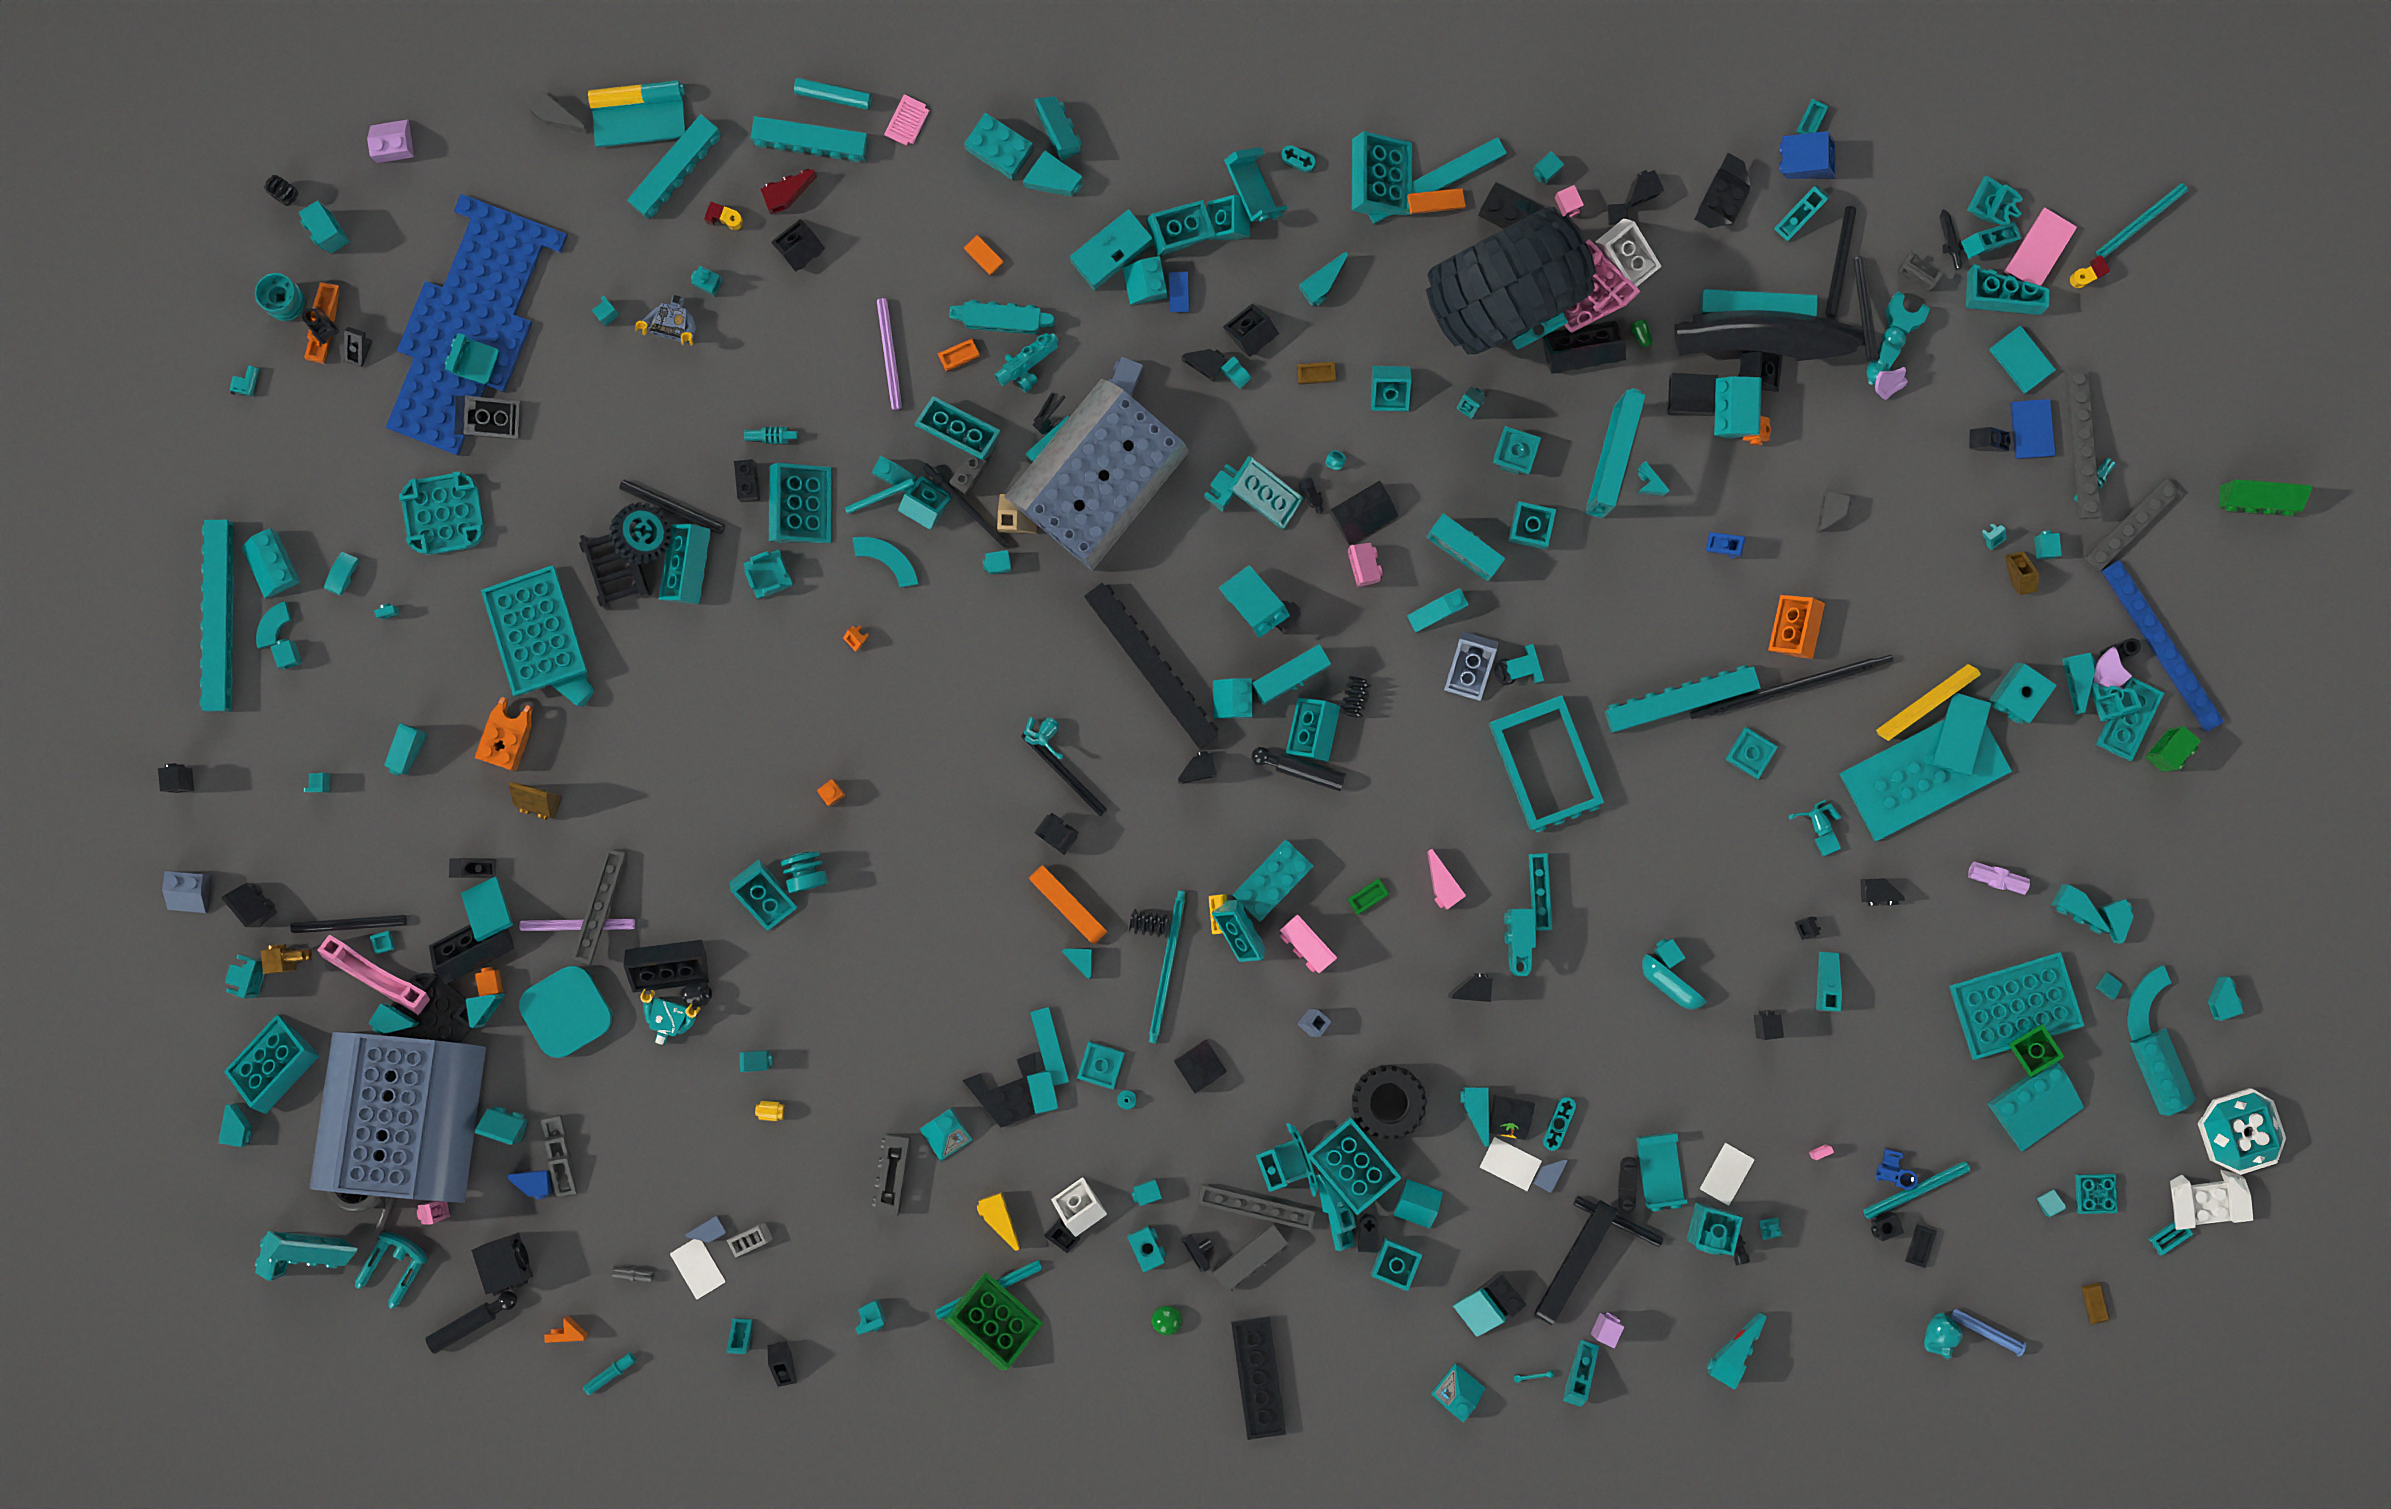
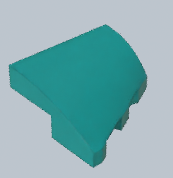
(2114, 702)

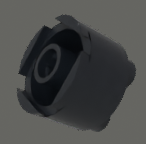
(1056, 834)

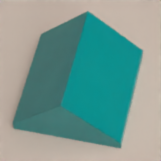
(482, 1008)
(1418, 1203)

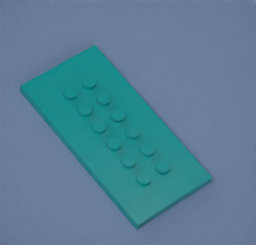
(1905, 786)

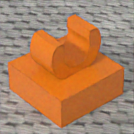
(855, 638)

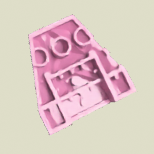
(1610, 293)

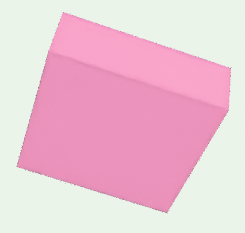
(1821, 1152)

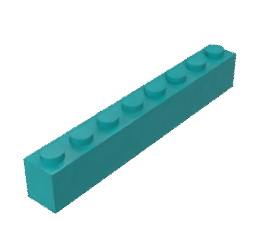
(1681, 699)

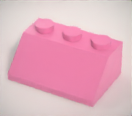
(1307, 944)

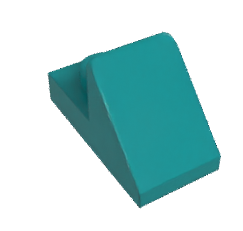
(1655, 485)

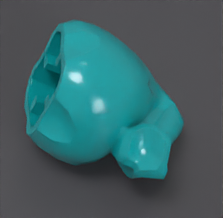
(1942, 1335)

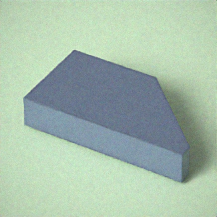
(1549, 1175)
(708, 1231)

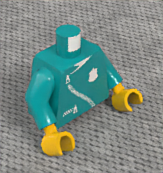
(667, 1016)

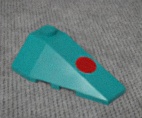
(1729, 1361)

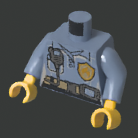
(669, 322)

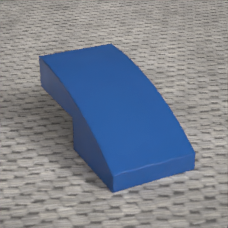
(1178, 291)

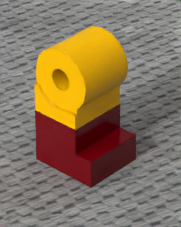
(723, 215)
(2095, 271)

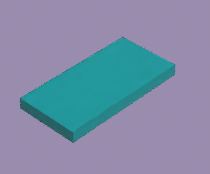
(1265, 493)
(2125, 733)
(1961, 734)

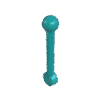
(1517, 1378)

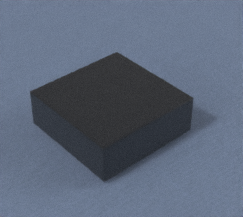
(1616, 213)

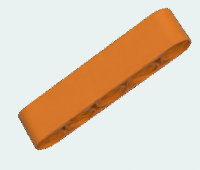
(1068, 905)

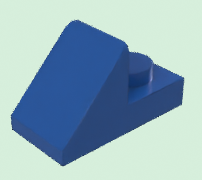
(1725, 544)

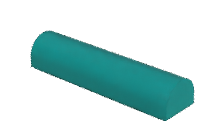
(832, 93)
(1540, 891)

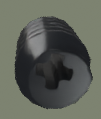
(1355, 697)
(1149, 923)

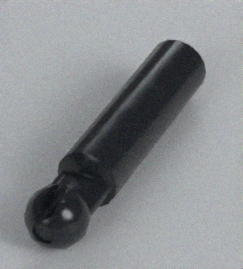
(1300, 768)
(470, 1322)

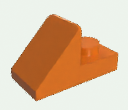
(571, 1332)

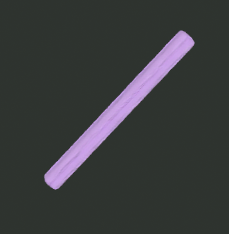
(889, 354)
(548, 925)

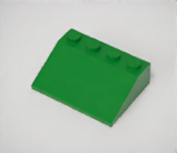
(993, 1321)

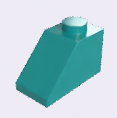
(891, 472)
(2118, 918)
(389, 1020)
(755, 1060)
(235, 1127)

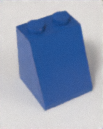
(1808, 156)

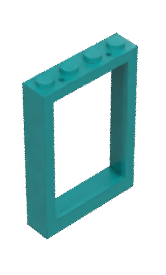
(1615, 453)
(1524, 715)

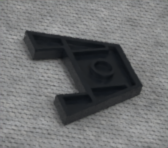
(1010, 1101)

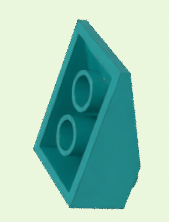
(1179, 227)
(762, 895)

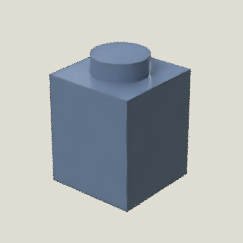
(1314, 1023)

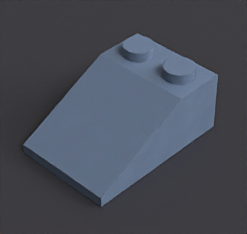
(1471, 666)

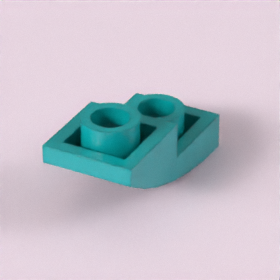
(340, 573)

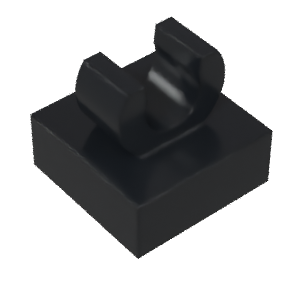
(1807, 927)

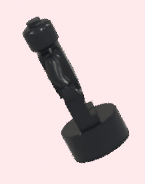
(1313, 497)
(1740, 1253)

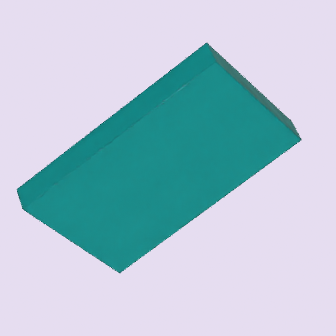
(2022, 359)
(486, 909)

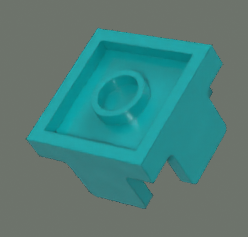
(1516, 451)
(1220, 488)
(767, 573)
(247, 978)

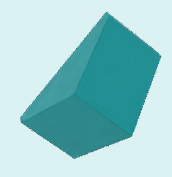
(1081, 959)
(740, 1336)

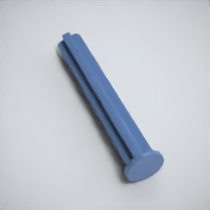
(1988, 1332)

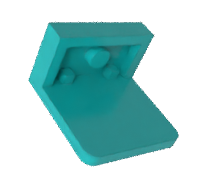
(471, 359)

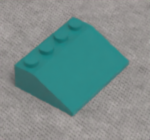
(1381, 174)
(799, 503)
(270, 1064)
(2036, 1105)
(1354, 1165)

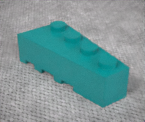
(2004, 293)

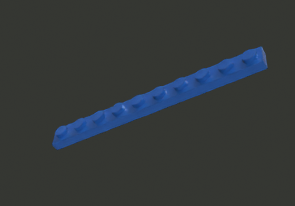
(2162, 646)

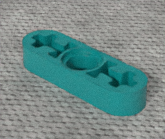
(1548, 1134)

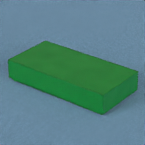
(1368, 896)

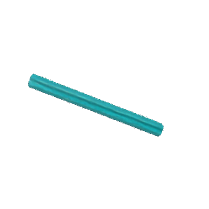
(2142, 220)
(1918, 1190)
(1004, 1281)

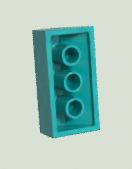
(958, 428)
(684, 564)
(2163, 1072)
(308, 1249)

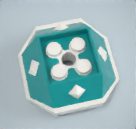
(2224, 1128)

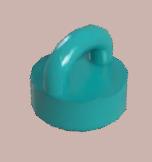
(1335, 460)

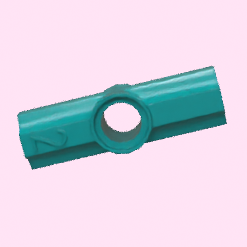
(1530, 336)

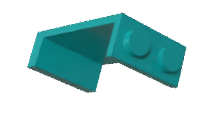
(1252, 186)
(1254, 601)
(1660, 1171)

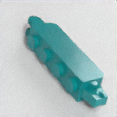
(1001, 317)

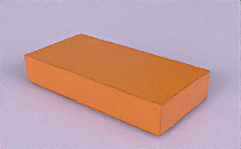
(983, 255)
(959, 354)

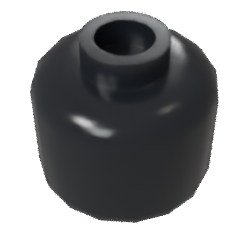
(697, 993)

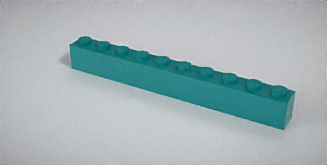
(217, 616)

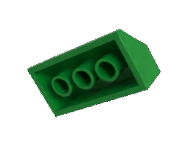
(2263, 497)

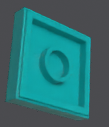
(1751, 753)
(1101, 1065)

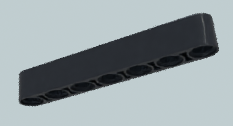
(1575, 1262)

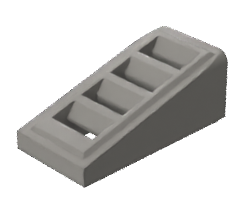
(760, 1233)

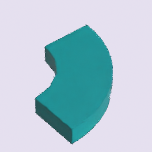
(271, 624)

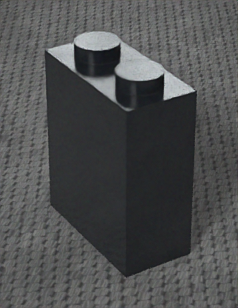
(1691, 394)

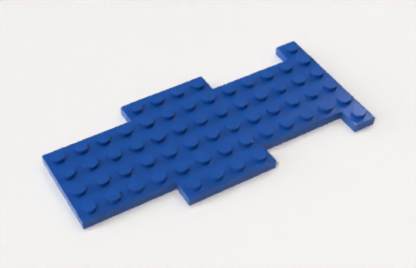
(474, 301)

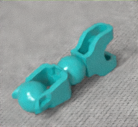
(1894, 337)

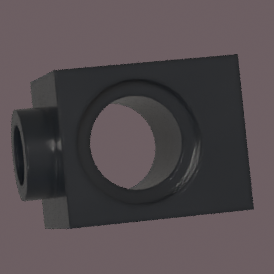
(1895, 1227)

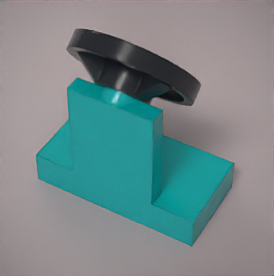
(1520, 667)

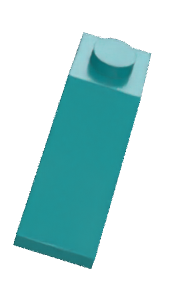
(1802, 212)
(1991, 239)
(1320, 283)
(1471, 402)
(1437, 610)
(2079, 676)
(1476, 1104)
(1581, 1374)

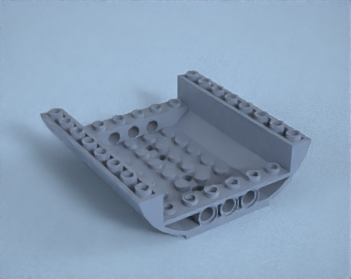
(426, 1121)

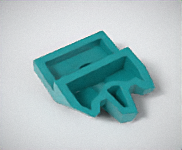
(1995, 202)

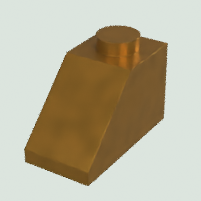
(2022, 573)

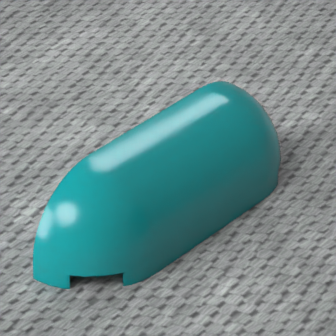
(1671, 984)

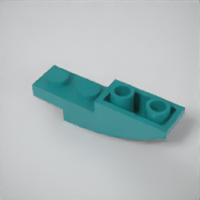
(1339, 1214)

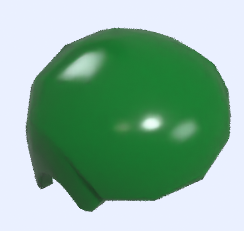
(1166, 1320)

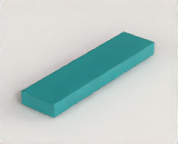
(1049, 1045)

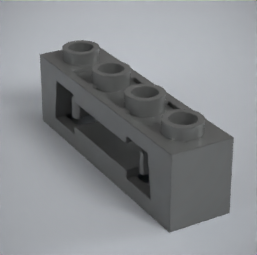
(886, 1206)

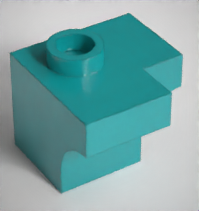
(871, 1317)

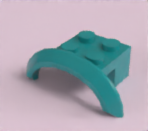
(1287, 1163)

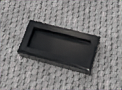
(1920, 1246)

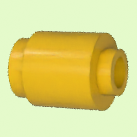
(770, 1110)

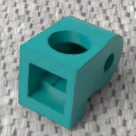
(1235, 373)

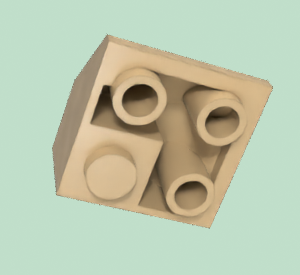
(1013, 520)

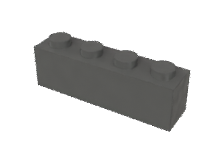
(1250, 1257)

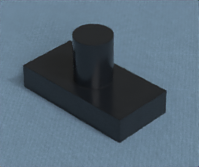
(1197, 1251)

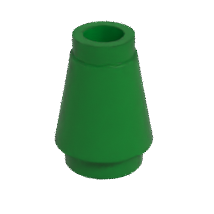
(1642, 332)

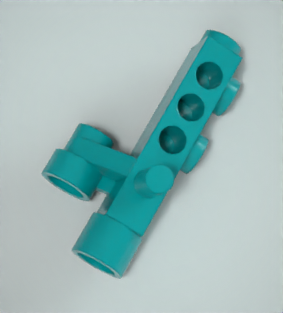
(1026, 359)

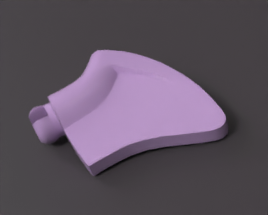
(1890, 382)
(2110, 670)

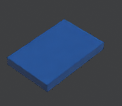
(2032, 429)

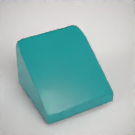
(2109, 986)
(2051, 1203)

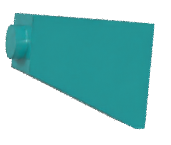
(1053, 177)
(404, 749)

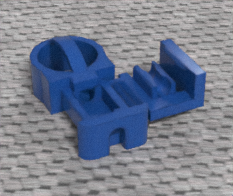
(1890, 1167)

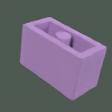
(1607, 1329)

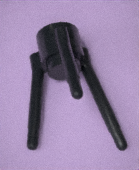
(1042, 422)

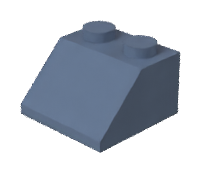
(186, 891)

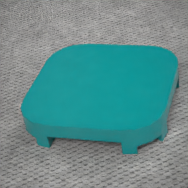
(442, 513)
(565, 1011)

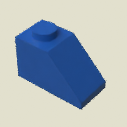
(533, 1183)

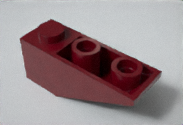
(784, 193)

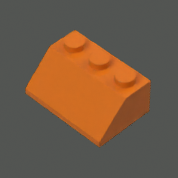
(1796, 626)

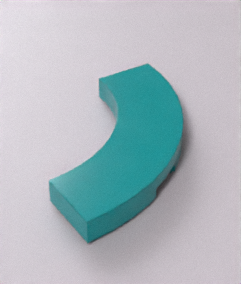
(889, 555)
(2141, 1001)

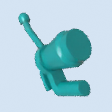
(1046, 732)
(1819, 820)

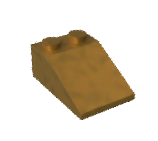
(534, 800)

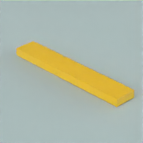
(1928, 702)

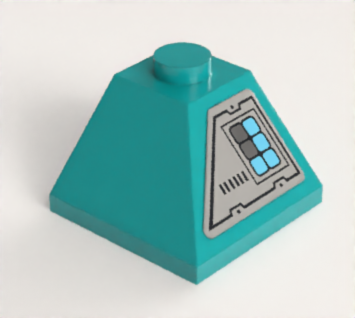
(946, 1134)
(1458, 1392)

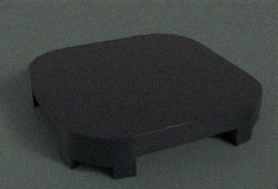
(442, 1017)

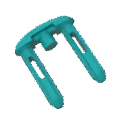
(403, 1246)

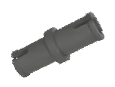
(632, 1274)

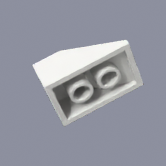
(1629, 251)

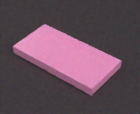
(2040, 248)

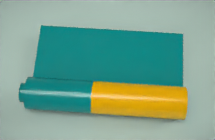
(638, 113)

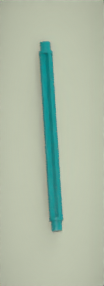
(1167, 967)

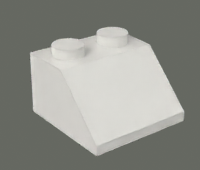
(1078, 1207)

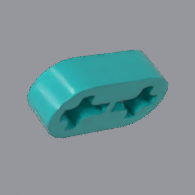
(1300, 155)

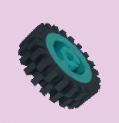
(634, 545)

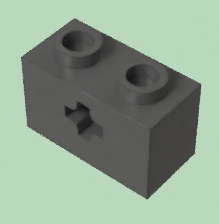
(968, 474)

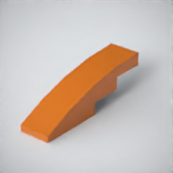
(327, 300)

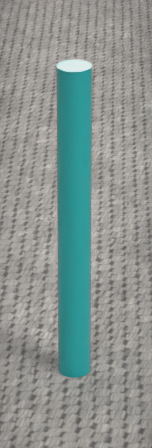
(879, 496)

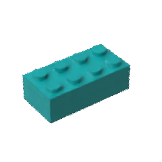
(1272, 880)

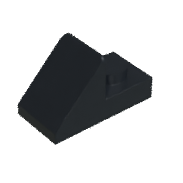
(355, 346)

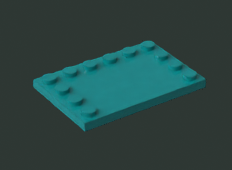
(534, 631)
(2015, 1001)

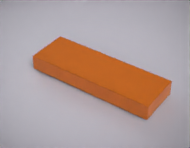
(1436, 201)

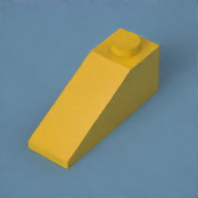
(997, 1216)

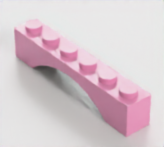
(362, 969)

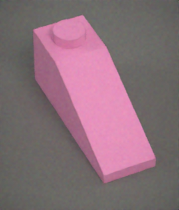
(1443, 883)
(432, 1212)

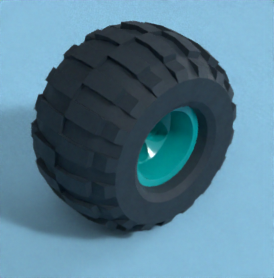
(1511, 281)

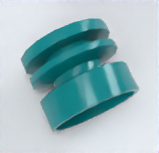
(271, 292)
(804, 872)

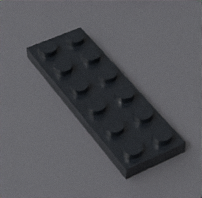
(1258, 1378)

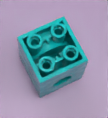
(2009, 696)
(1714, 1230)

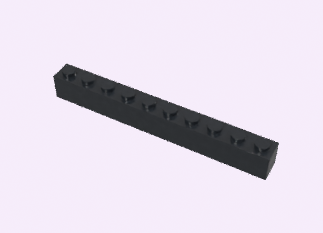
(1151, 666)

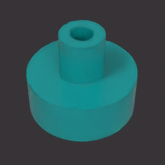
(1126, 1094)

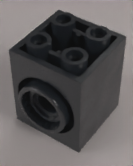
(502, 1264)

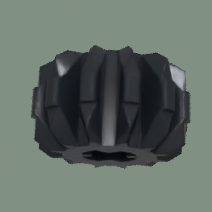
(281, 190)

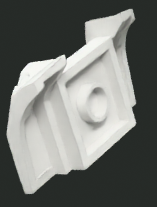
(2211, 1201)

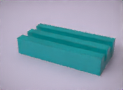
(2156, 1244)

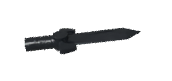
(1951, 239)

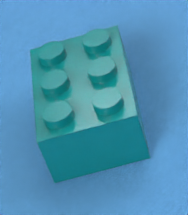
(999, 146)

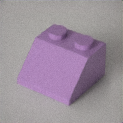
(390, 141)

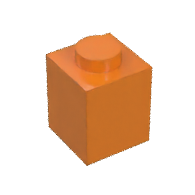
(831, 792)
(489, 982)

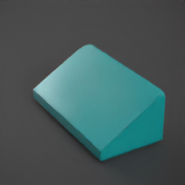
(1042, 1092)

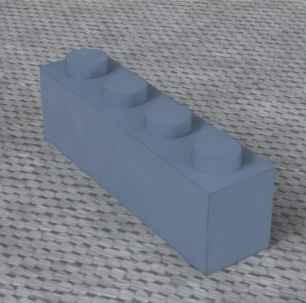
(1126, 374)

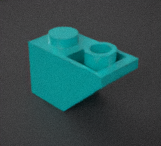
(2224, 1000)

